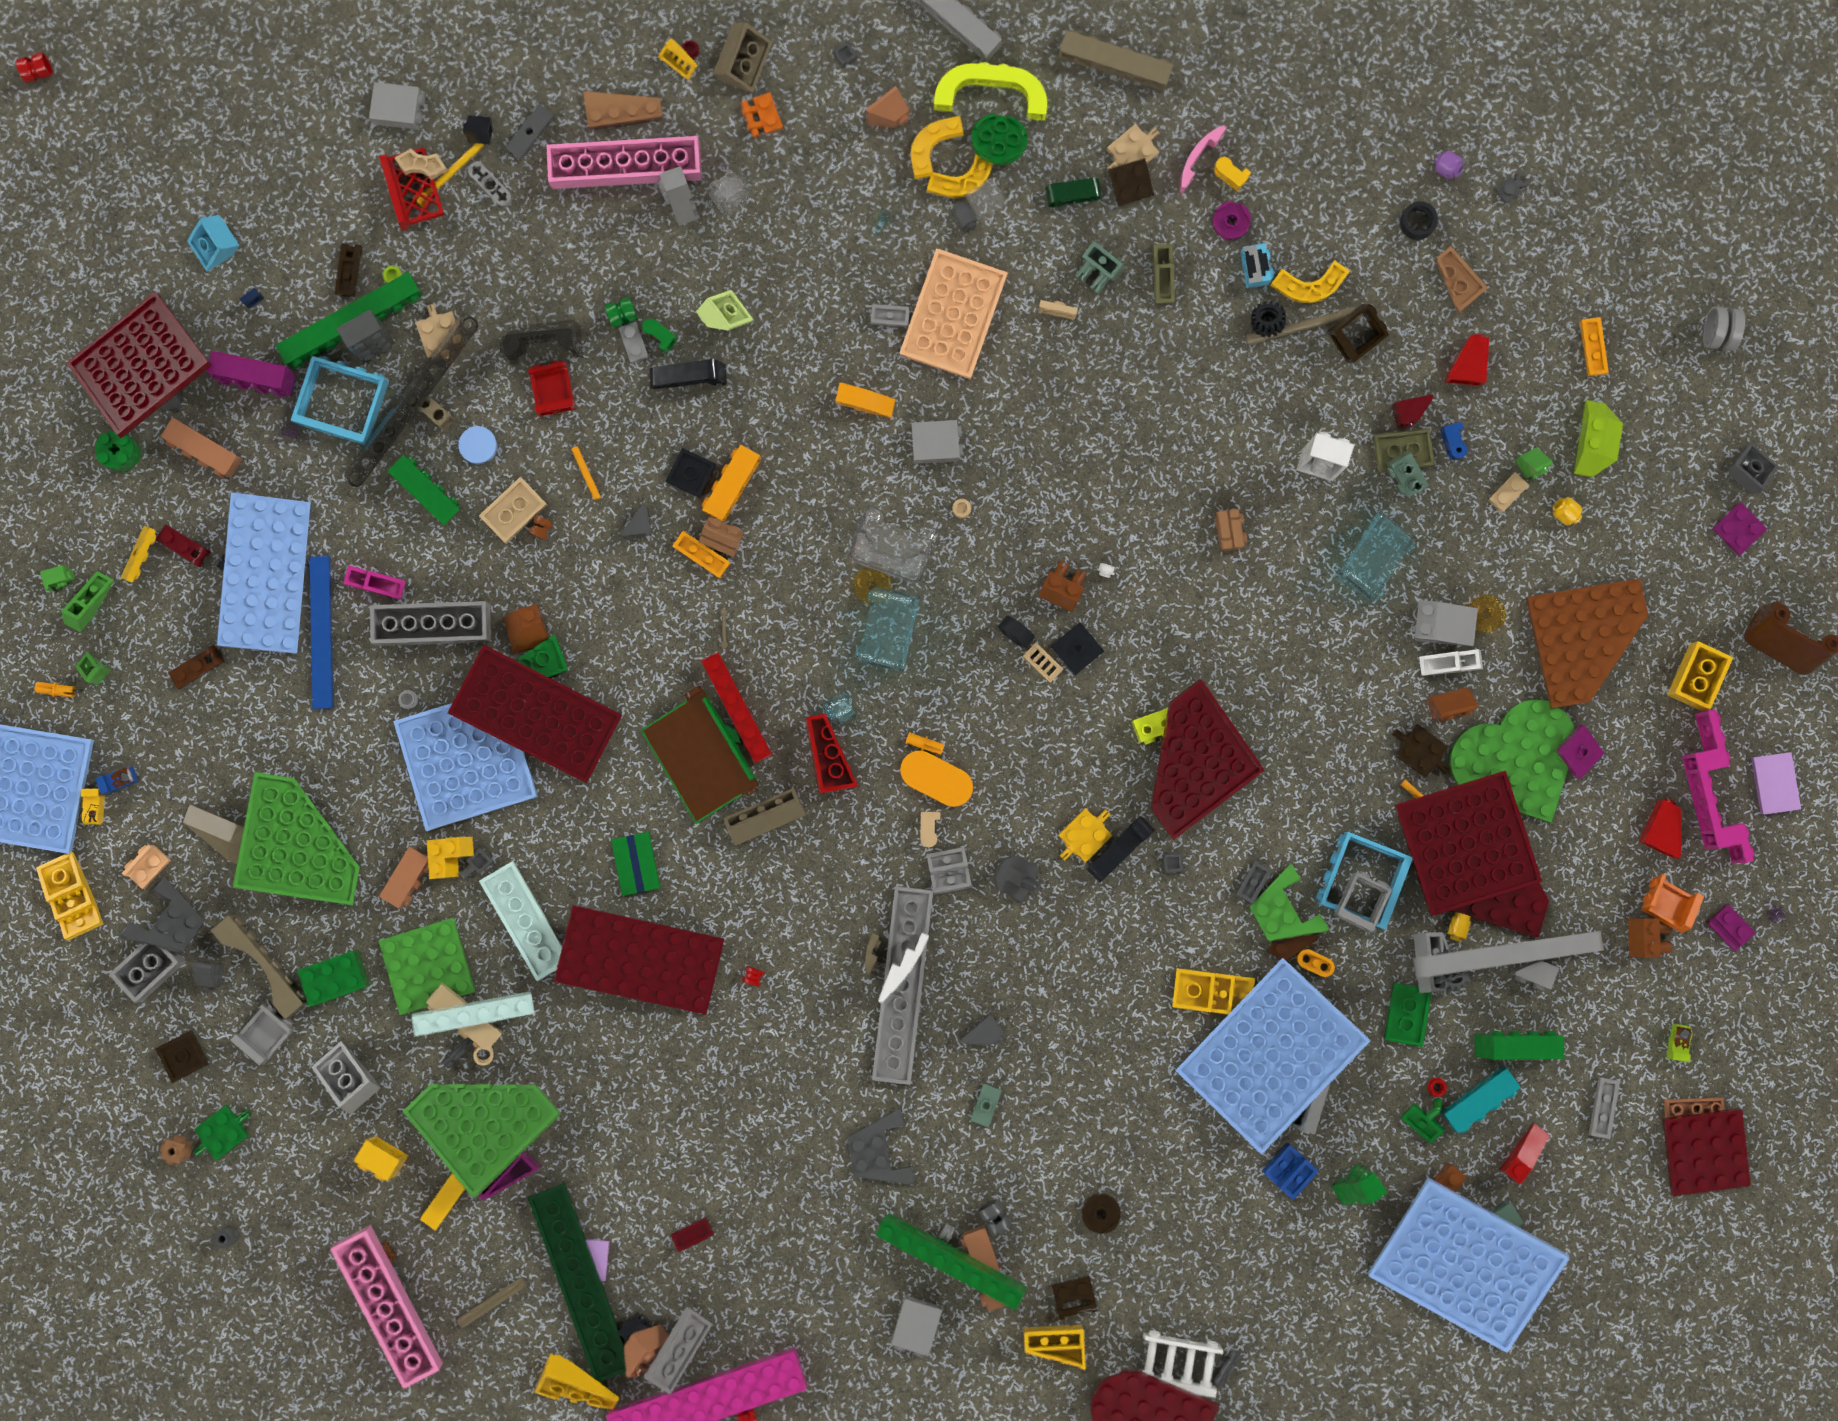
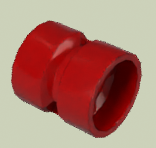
(35, 67)

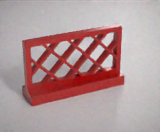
(397, 195)

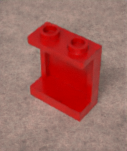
(551, 388)

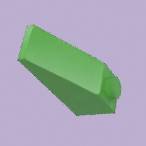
(86, 602)

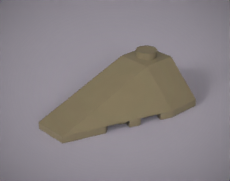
(217, 831)

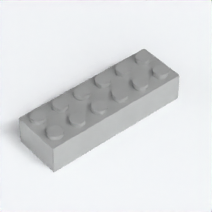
(430, 623)

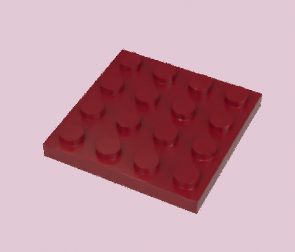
(1706, 1152)

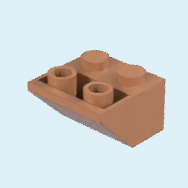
(643, 1349)

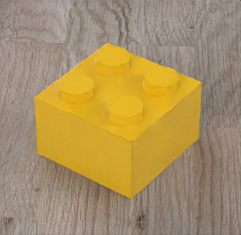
(380, 1158)

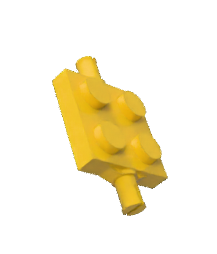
(1085, 835)

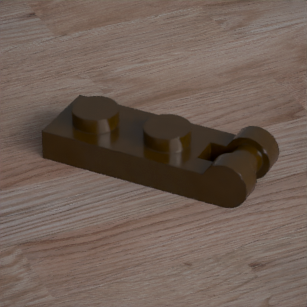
(348, 270)

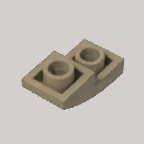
(871, 960)

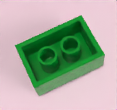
(333, 978)

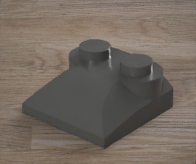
(1752, 469)

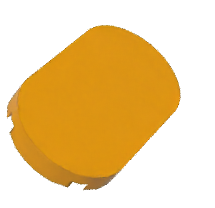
(936, 778)

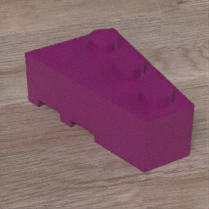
(516, 1171)

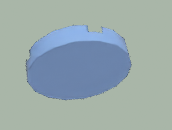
(477, 445)

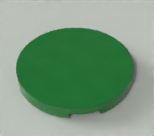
(999, 139)

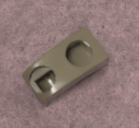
(437, 413)

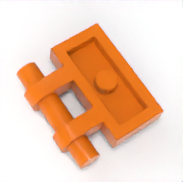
(767, 113)

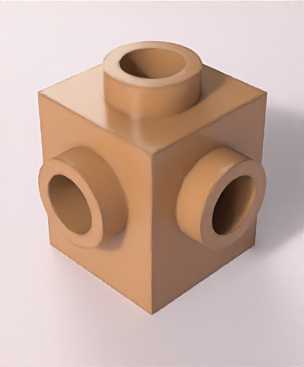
(182, 1150)

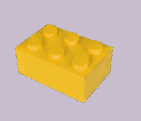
(1700, 676)

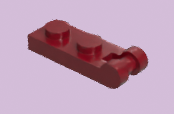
(182, 545)

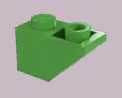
(1533, 463)

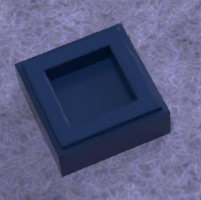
(252, 298)

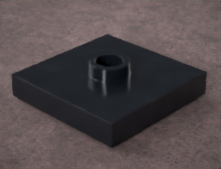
(691, 473)
(1077, 648)

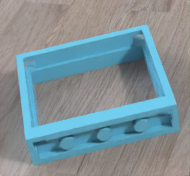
(340, 367)
(1396, 884)

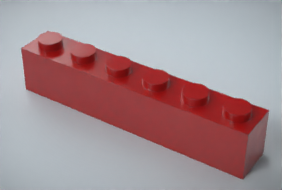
(737, 708)

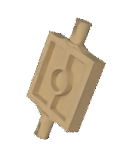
(1133, 146)
(435, 329)

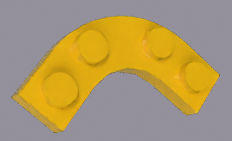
(927, 139)
(958, 186)
(1310, 292)

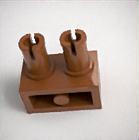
(1062, 591)
(1645, 938)

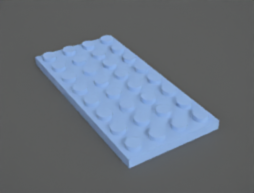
(263, 573)

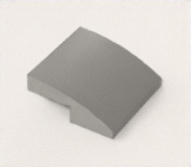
(949, 870)

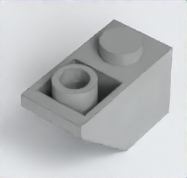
(1538, 973)

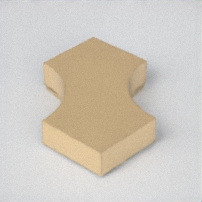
(414, 163)

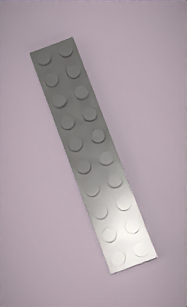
(901, 1008)

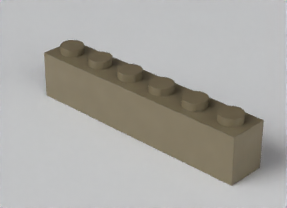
(1115, 60)

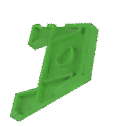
(1277, 914)

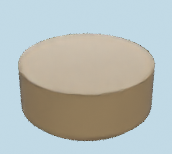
(961, 508)

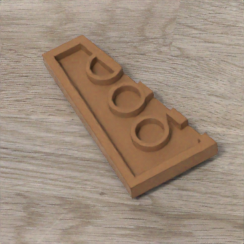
(619, 109)

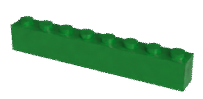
(324, 335)
(952, 1261)

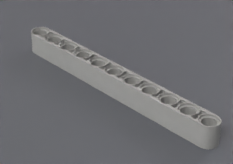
(1508, 954)

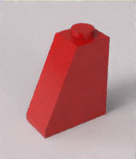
(1470, 363)
(1664, 829)

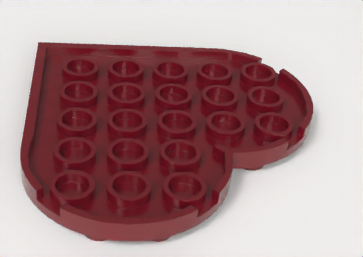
(1143, 1397)

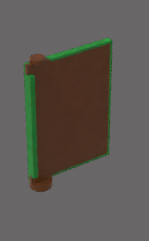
(700, 756)

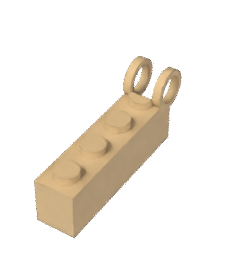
(482, 1034)

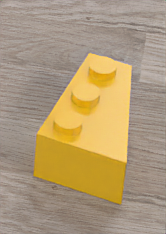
(1058, 1343)

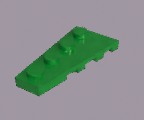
(545, 658)

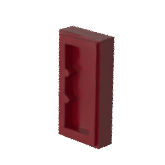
(692, 1234)

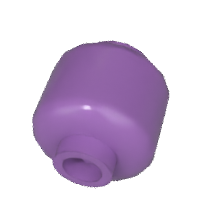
(1449, 164)

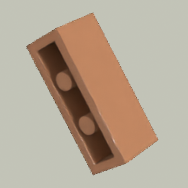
(406, 878)

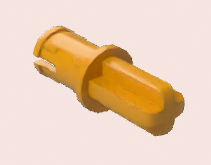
(55, 689)
(924, 743)

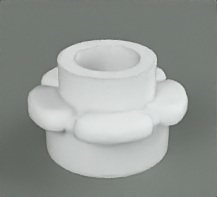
(1106, 570)

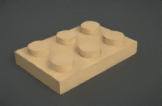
(513, 510)

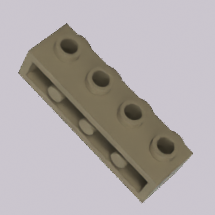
(765, 818)

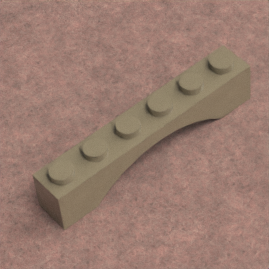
(284, 994)

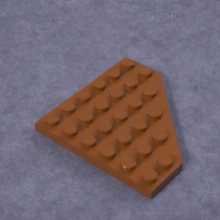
(1583, 636)

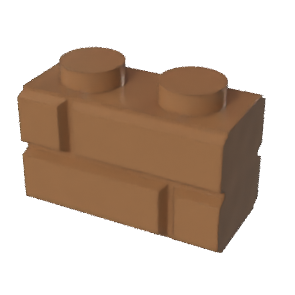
(1229, 530)
(721, 536)

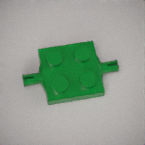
(221, 1132)

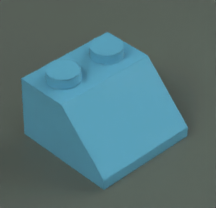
(212, 241)

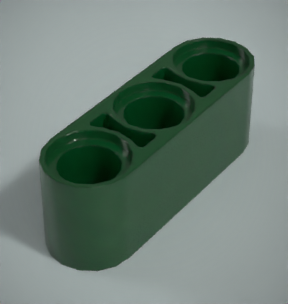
(1073, 191)

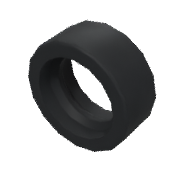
(1429, 210)
(1016, 632)

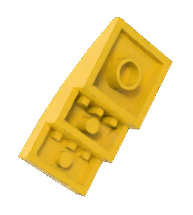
(69, 896)
(1210, 991)

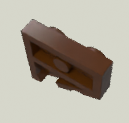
(1289, 947)

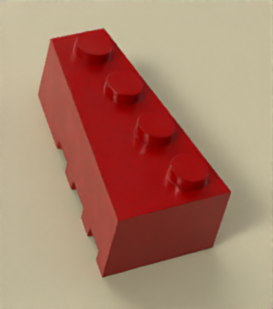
(829, 762)

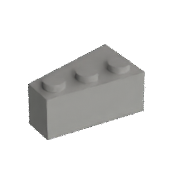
(678, 195)

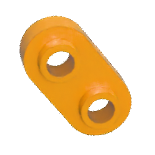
(1315, 962)

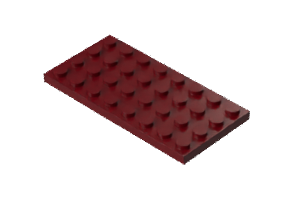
(534, 713)
(639, 959)

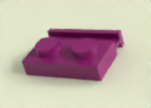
(1731, 927)

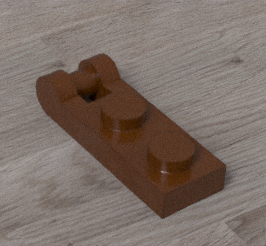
(195, 667)

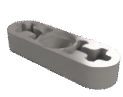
(495, 197)

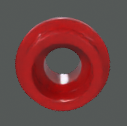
(1443, 1087)

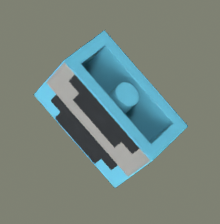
(1256, 265)

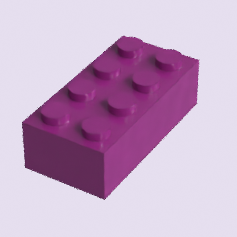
(252, 374)

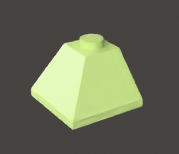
(724, 312)

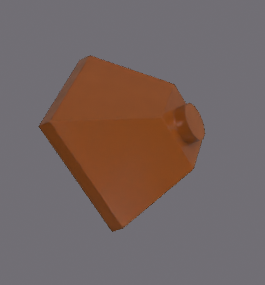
(525, 628)

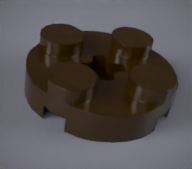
(1089, 1212)

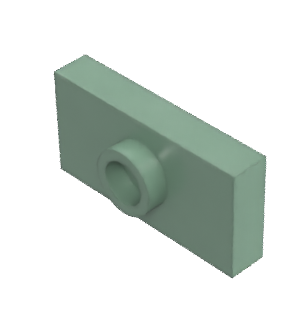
(986, 1105)

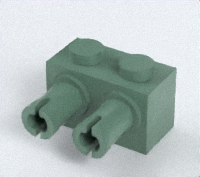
(1099, 258)
(1407, 474)

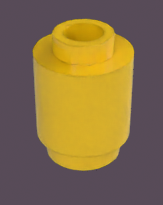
(1459, 927)

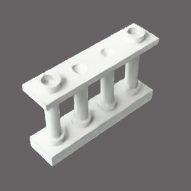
(1205, 1386)

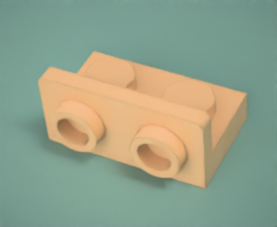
(146, 865)

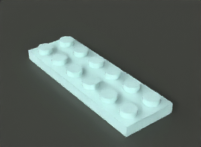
(523, 919)

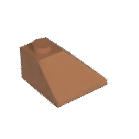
(888, 110)

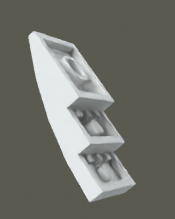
(899, 972)

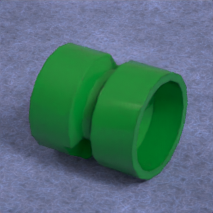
(621, 312)

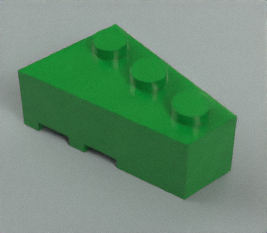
(1359, 1186)

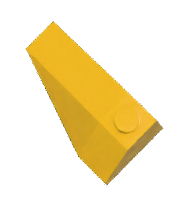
(567, 1380)

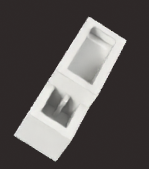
(1451, 662)

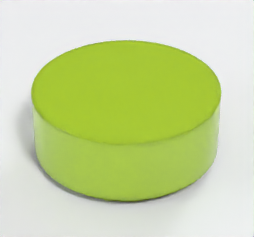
(391, 273)

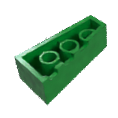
(424, 490)
(1519, 1046)

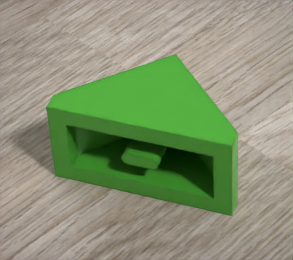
(92, 669)

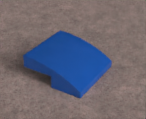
(1290, 1171)

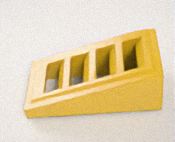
(666, 56)

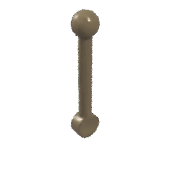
(724, 644)

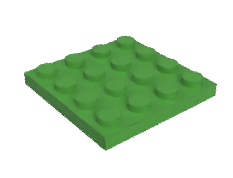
(422, 961)

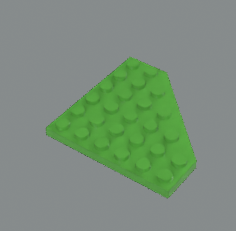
(291, 846)
(480, 1126)

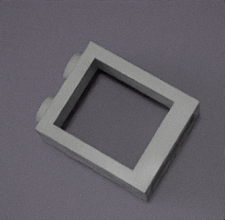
(1355, 920)

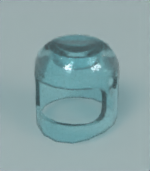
(839, 709)

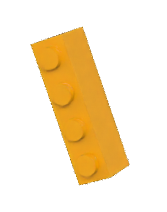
(732, 483)

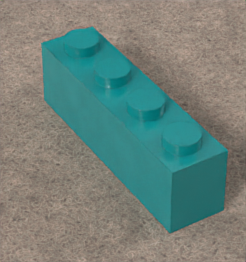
(1480, 1100)

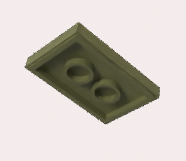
(1391, 445)

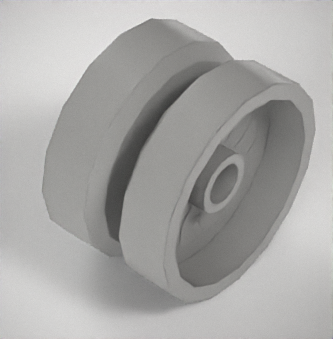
(1724, 328)

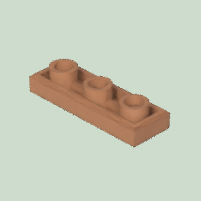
(1681, 1107)

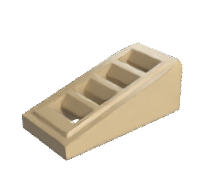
(1042, 652)

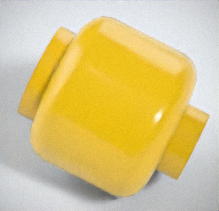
(1567, 511)

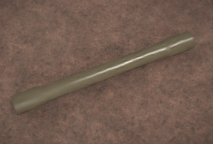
(1253, 338)

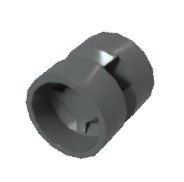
(991, 1211)

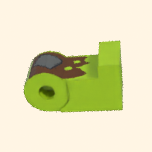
(1679, 1043)

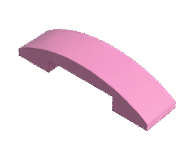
(1210, 139)

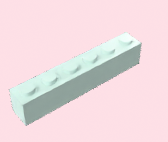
(472, 1013)

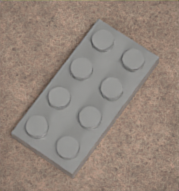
(678, 1350)

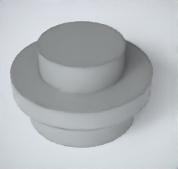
(407, 699)

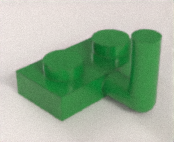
(1424, 1122)

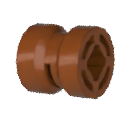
(539, 532)

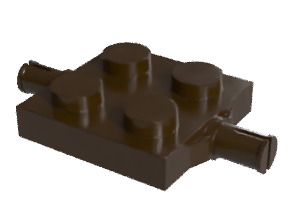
(1421, 750)

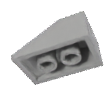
(1445, 623)
(345, 1078)

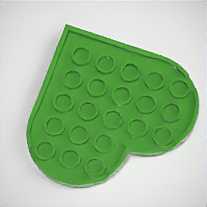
(1525, 749)

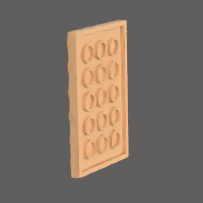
(953, 313)

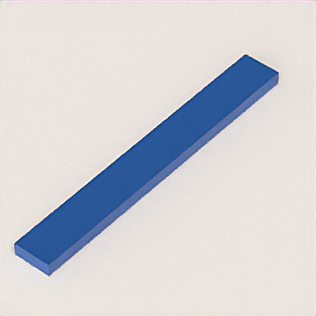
(321, 632)

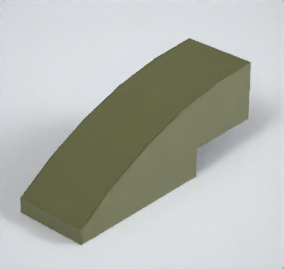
(1163, 273)

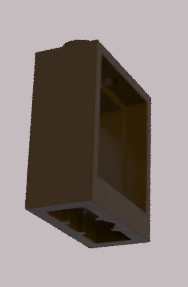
(1343, 343)

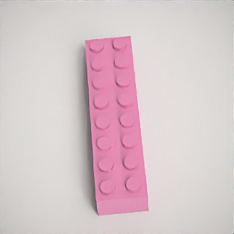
(621, 161)
(386, 1306)

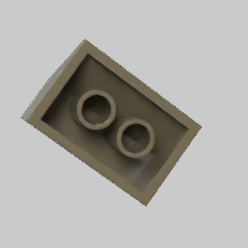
(742, 57)

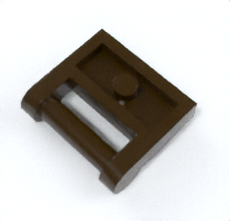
(1072, 1291)

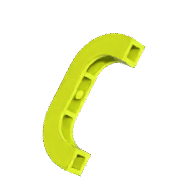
(994, 76)

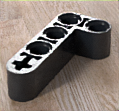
(688, 373)
(1120, 849)

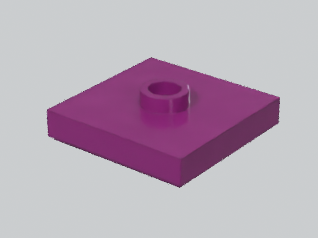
(1580, 751)

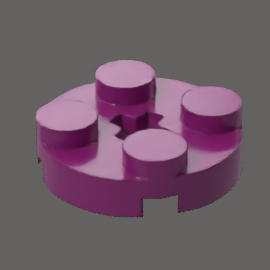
(1232, 210)

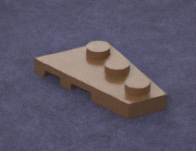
(1459, 279)

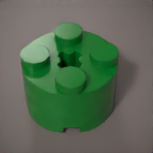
(109, 455)

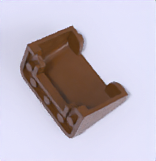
(1773, 637)

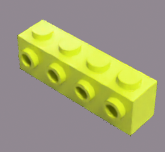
(1150, 726)

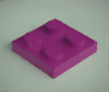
(1739, 529)

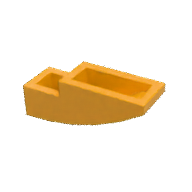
(864, 400)

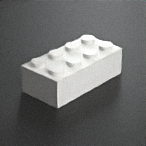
(1325, 456)

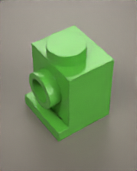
(57, 578)

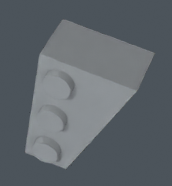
(1426, 945)

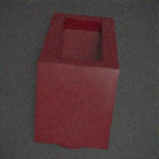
(1410, 411)

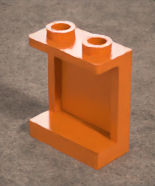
(1671, 904)

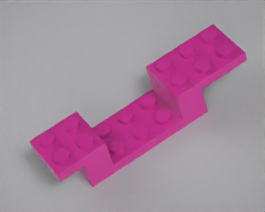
(1704, 800)

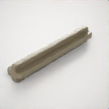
(491, 1302)

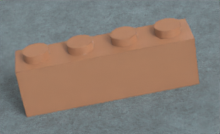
(200, 447)
(980, 1248)

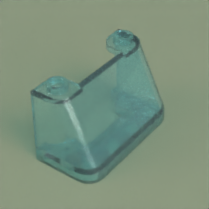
(1375, 557)
(888, 629)

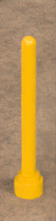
(450, 172)

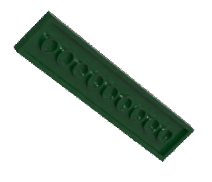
(579, 1281)

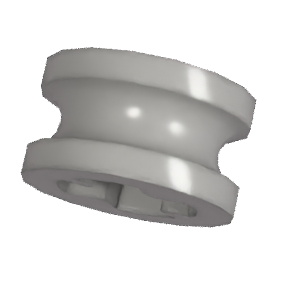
(946, 1233)

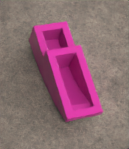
(374, 582)

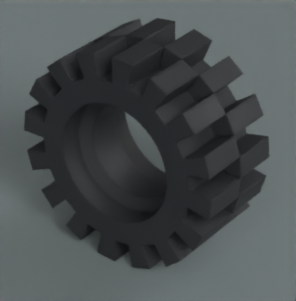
(1268, 310)

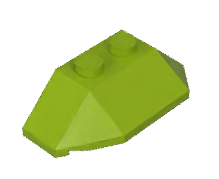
(1598, 439)

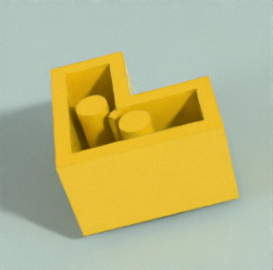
(444, 856)

